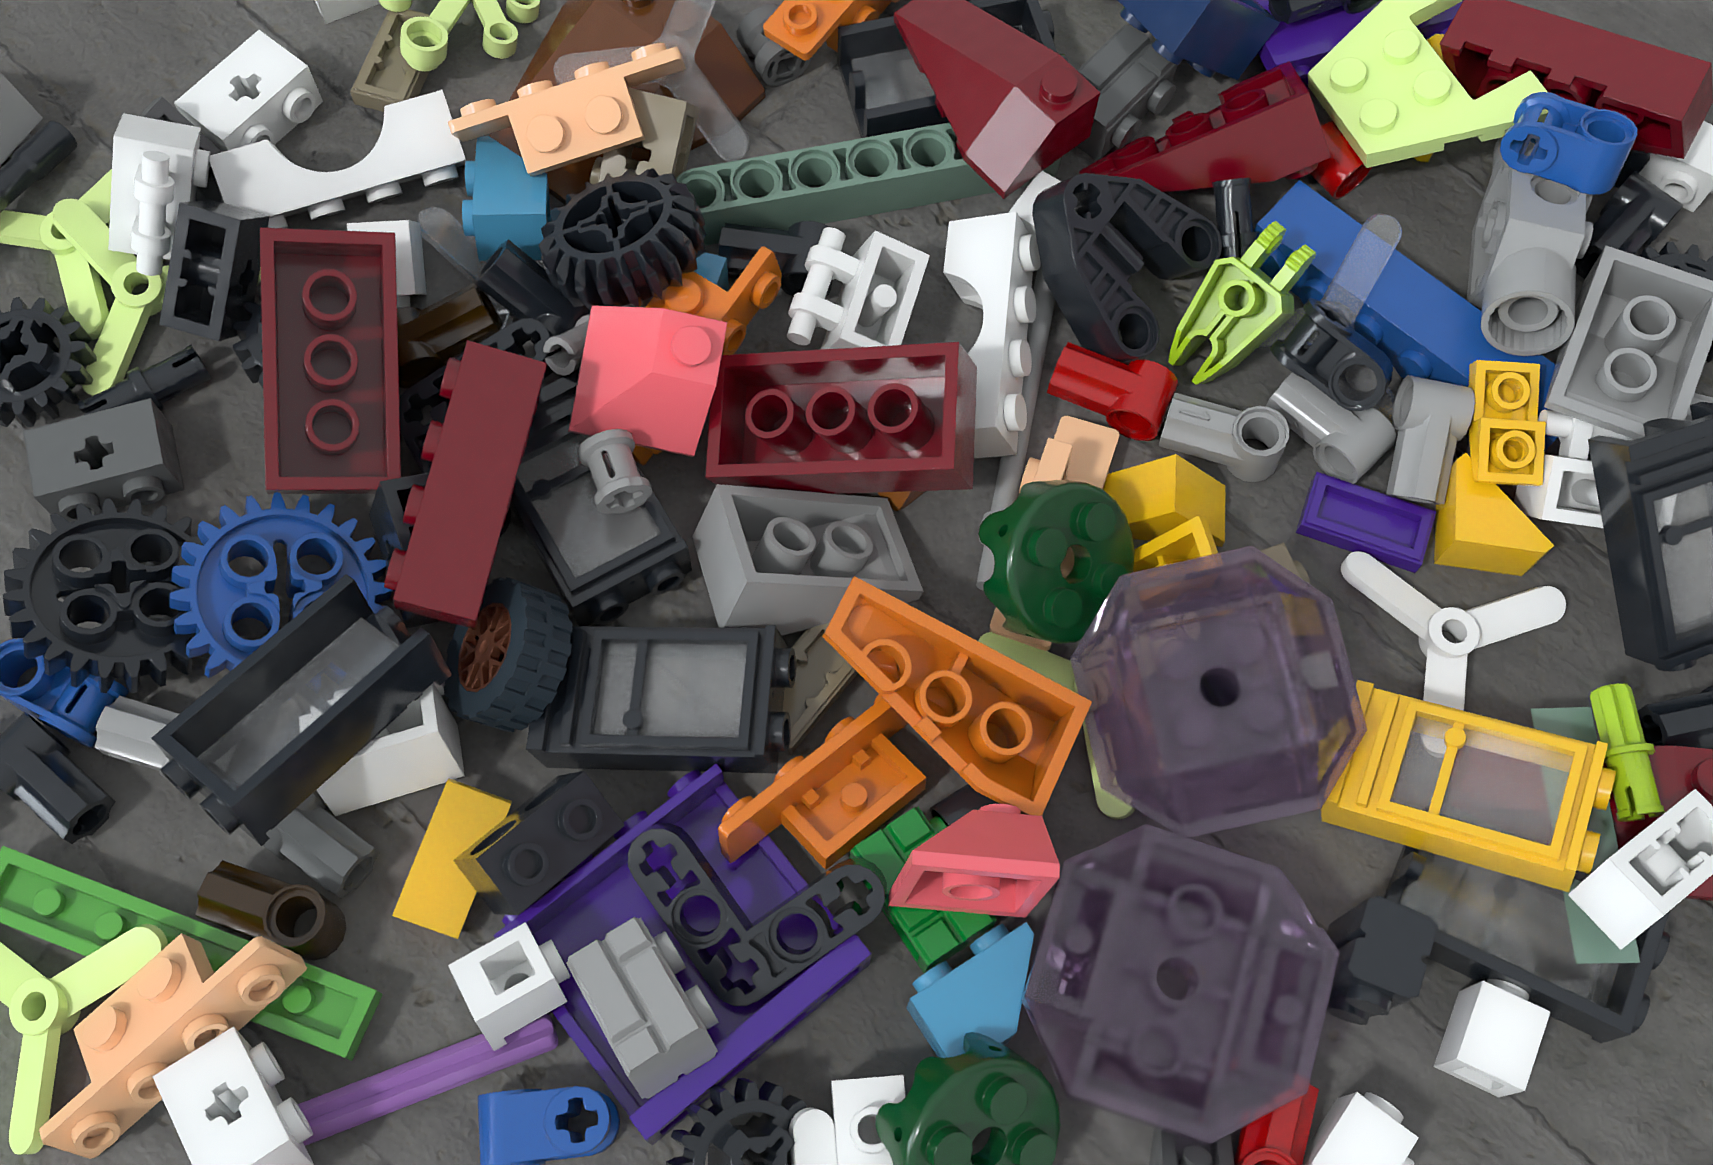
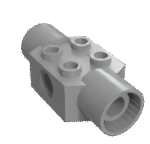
(1526, 259)

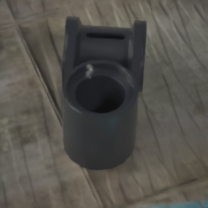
(1330, 355)

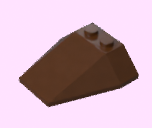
(624, 24)

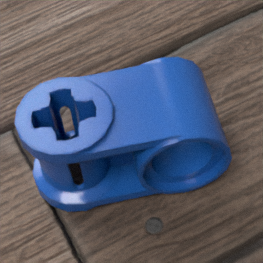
(1572, 146)
(52, 697)
(533, 1125)

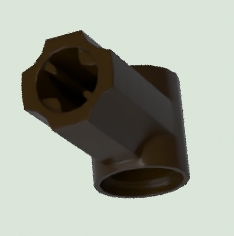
(442, 331)
(269, 909)

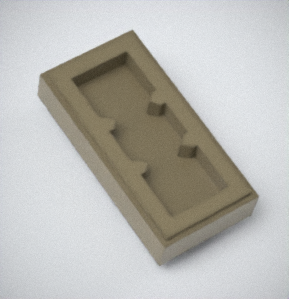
(385, 72)
(818, 683)

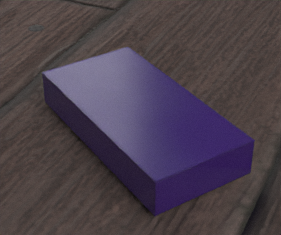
(1366, 522)

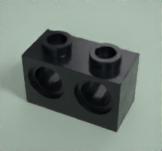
(539, 843)

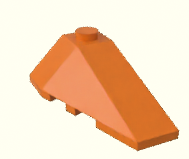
(970, 703)

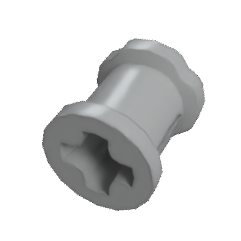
(614, 471)

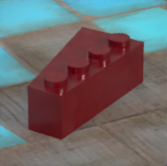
(1650, 85)
(468, 484)

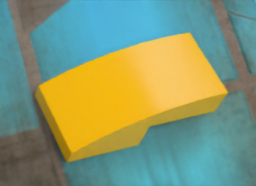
(1505, 426)
(436, 889)

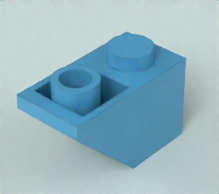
(504, 202)
(977, 995)

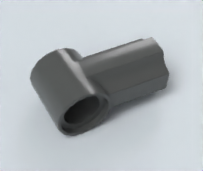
(323, 847)

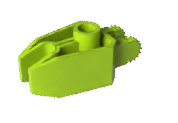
(1239, 306)

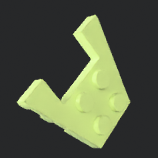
(1399, 96)

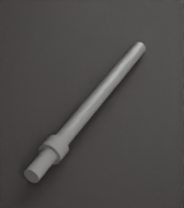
(1012, 466)

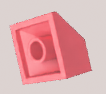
(648, 375)
(981, 865)

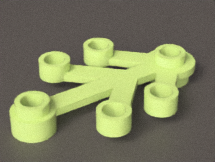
(426, 38)

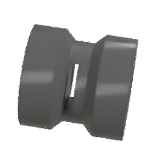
(772, 61)

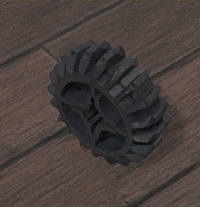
(623, 240)

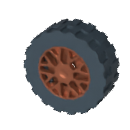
(511, 659)

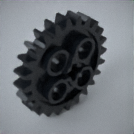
(114, 593)

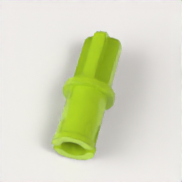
(1626, 752)

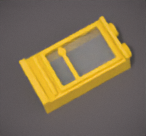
(1472, 789)

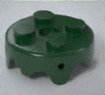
(1031, 543)
(965, 1095)

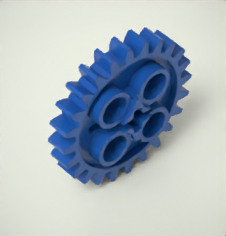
(222, 597)

